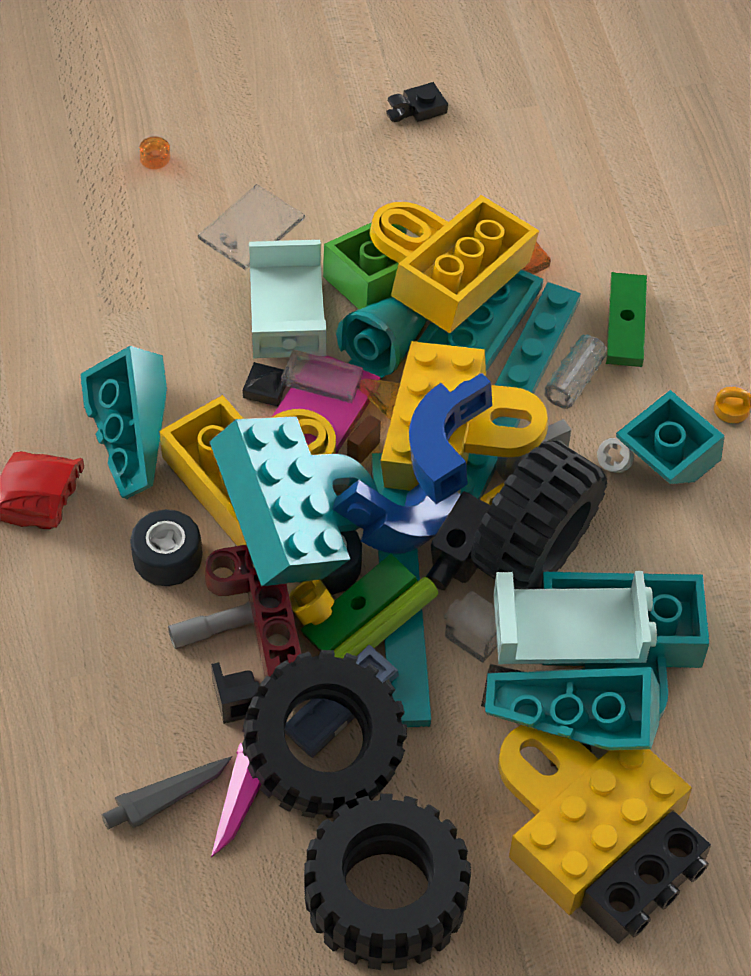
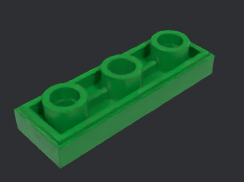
(626, 319)
(371, 593)

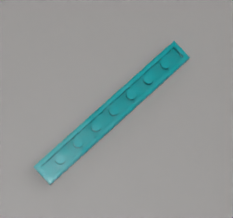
(406, 645)

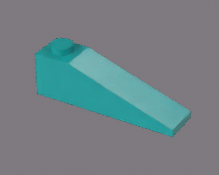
(128, 407)

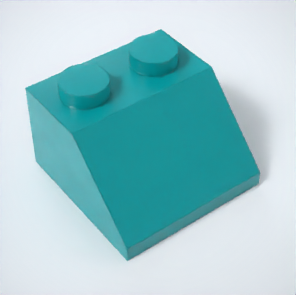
(674, 440)

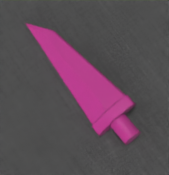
(238, 801)

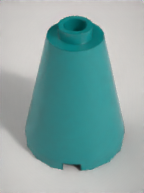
(379, 335)

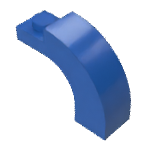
(434, 461)
(390, 525)

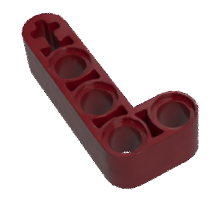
(266, 620)

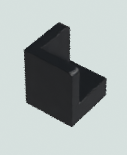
(233, 692)

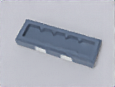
(323, 718)

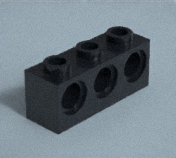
(652, 858)

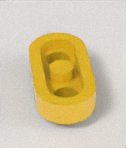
(311, 602)

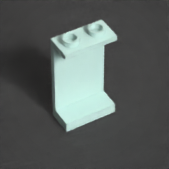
(286, 298)
(573, 623)

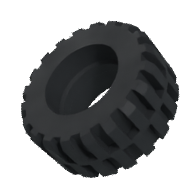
(539, 515)
(341, 682)
(397, 830)

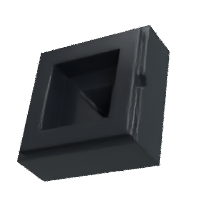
(264, 384)

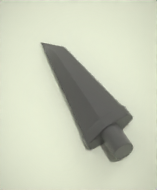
(154, 798)

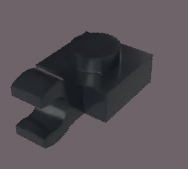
(421, 102)

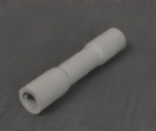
(206, 626)

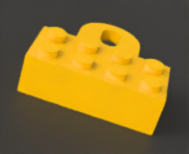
(455, 262)
(451, 365)
(190, 455)
(585, 810)

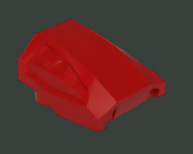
(37, 488)

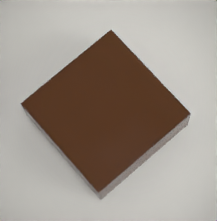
(364, 439)

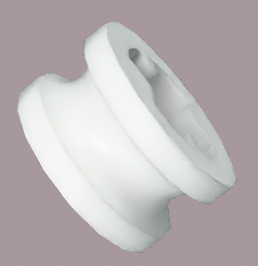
(604, 458)

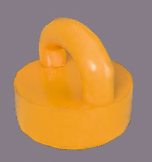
(732, 404)

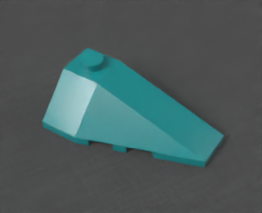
(589, 706)

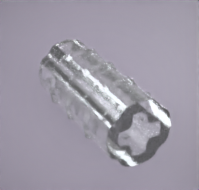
(575, 371)

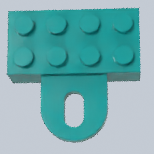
(286, 498)
(676, 610)

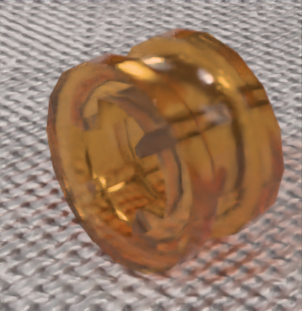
(158, 144)

